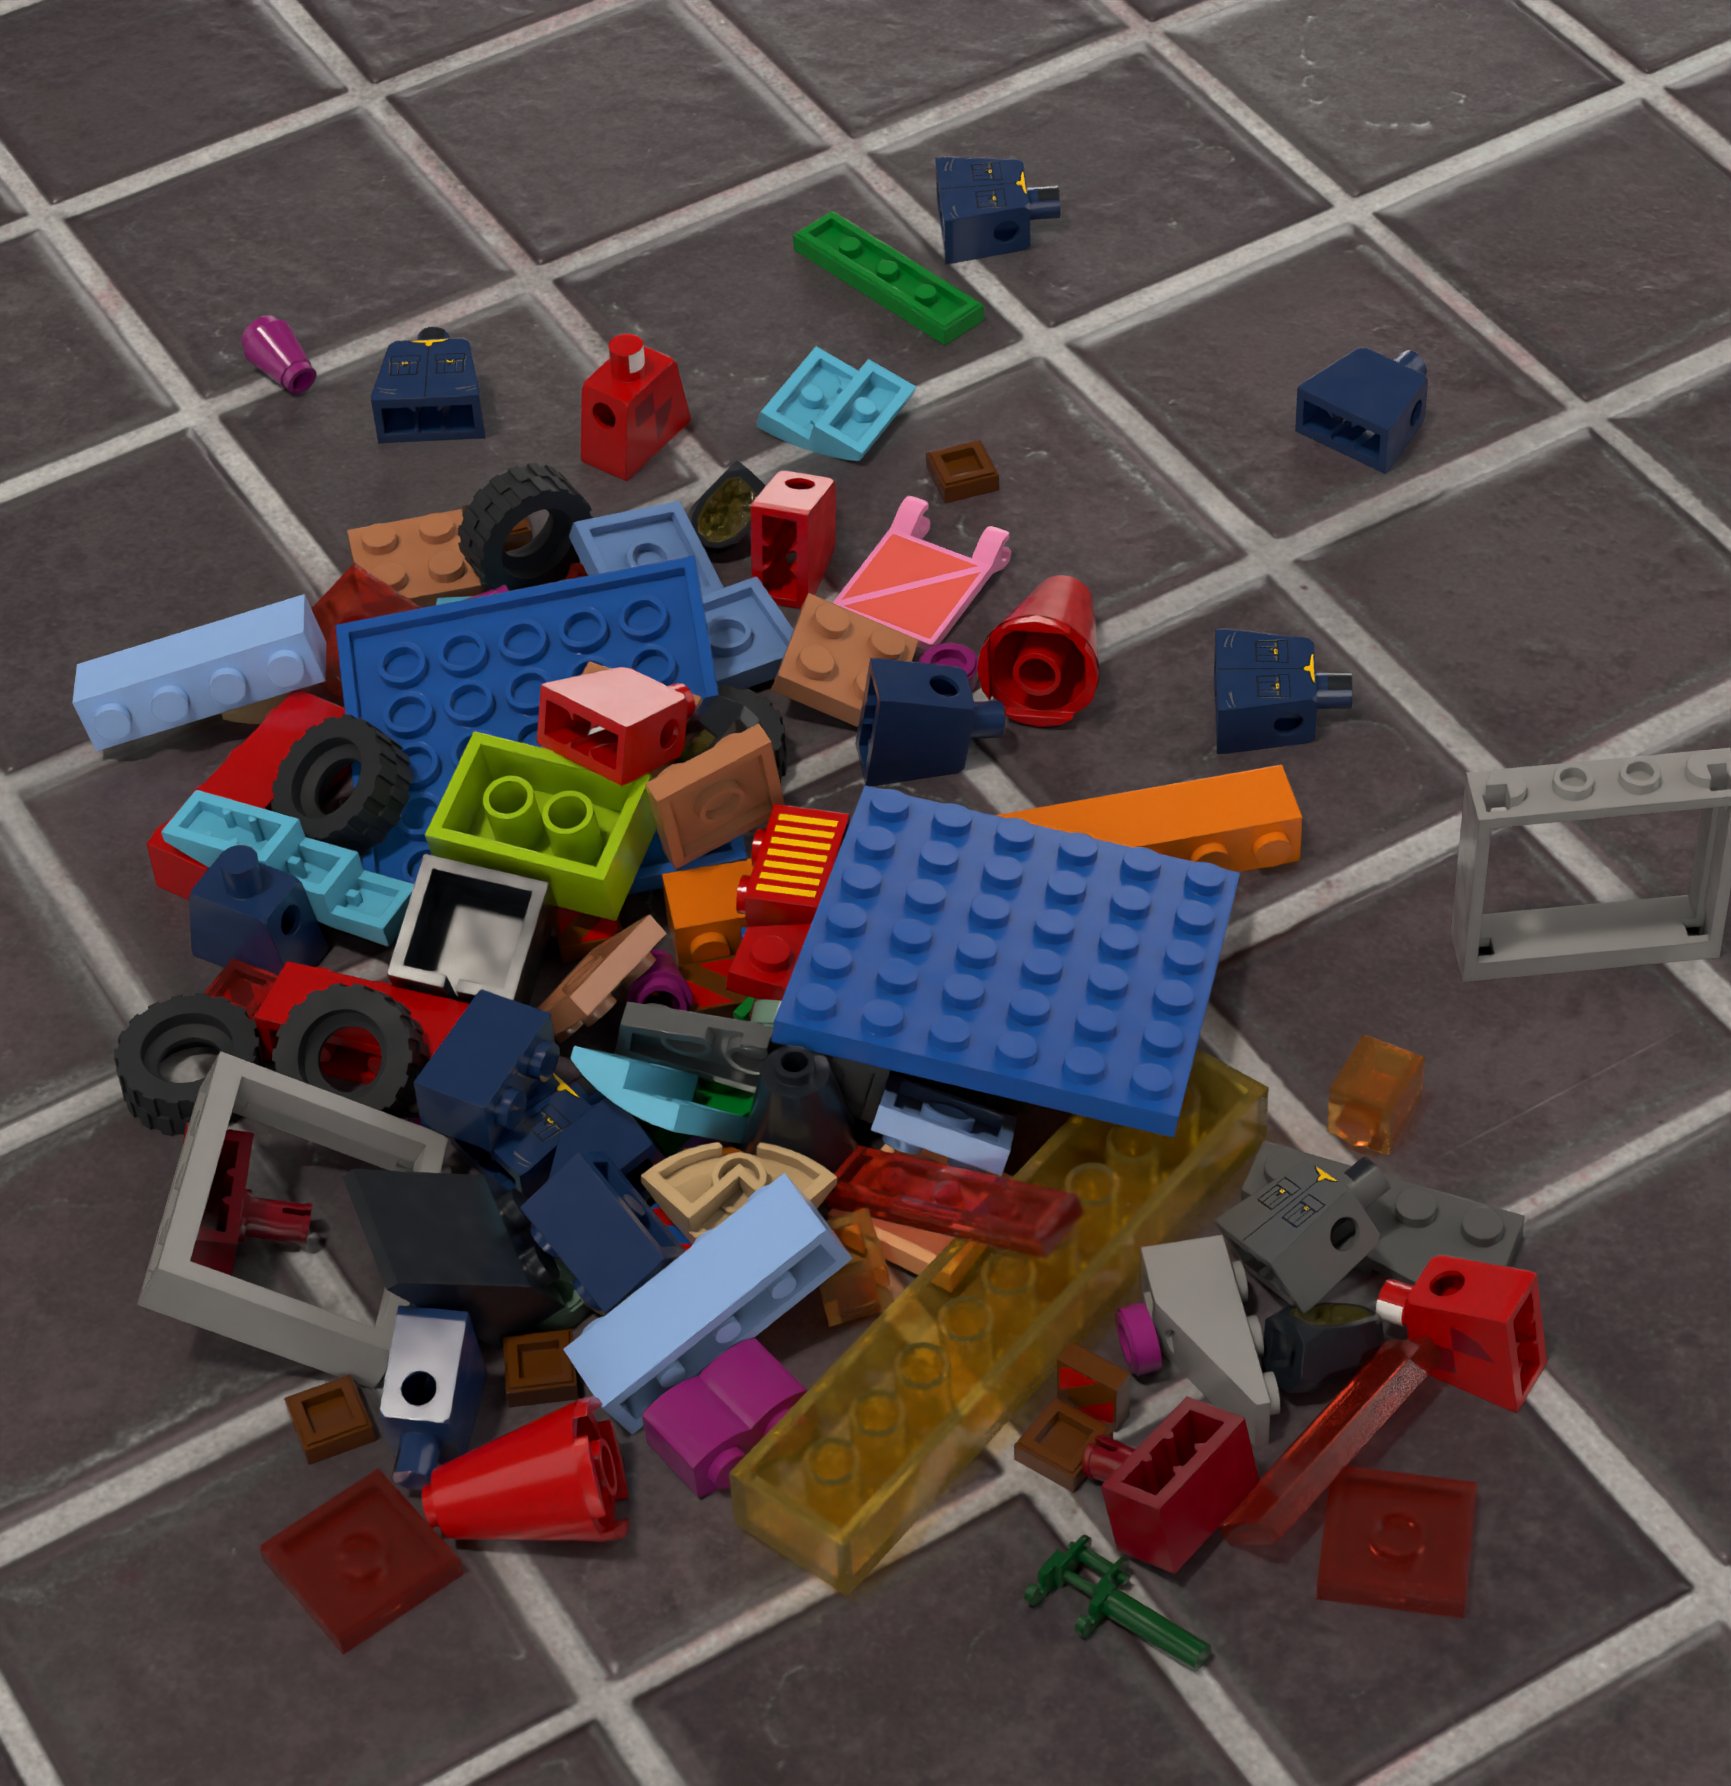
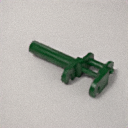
(1114, 1603)

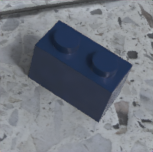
(486, 1070)
(600, 1230)

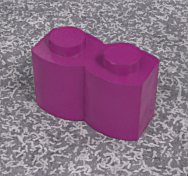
(720, 1415)

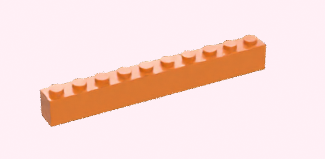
(1224, 820)

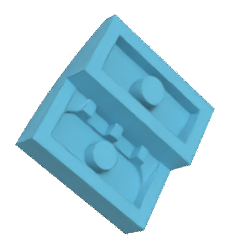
(835, 406)
(657, 1095)

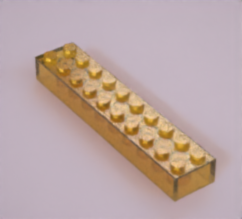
(983, 1335)

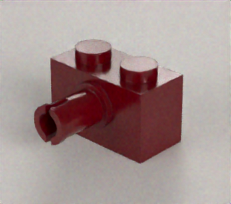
(234, 1213)
(1175, 1484)

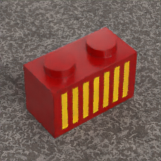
(790, 865)

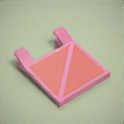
(920, 584)

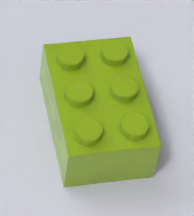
(545, 821)

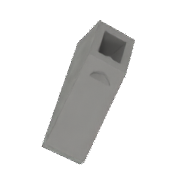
(1204, 1328)

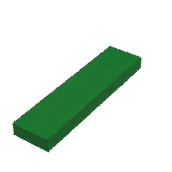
(888, 278)

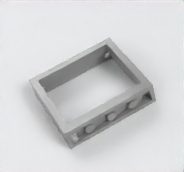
(1599, 932)
(248, 1310)

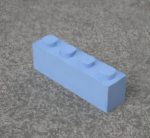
(200, 672)
(708, 1300)

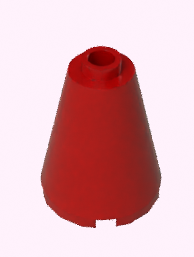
(1044, 655)
(535, 1483)

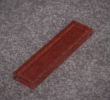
(955, 1201)
(1330, 1442)

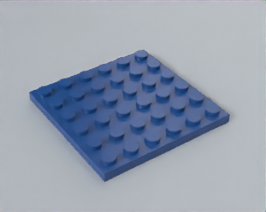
(480, 668)
(1011, 960)

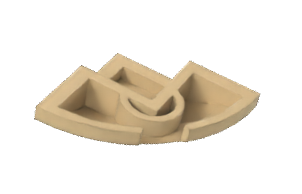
(705, 1187)

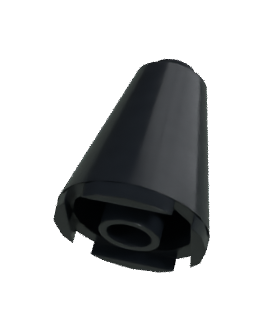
(801, 1110)

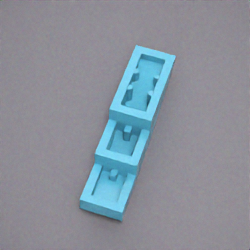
(332, 876)

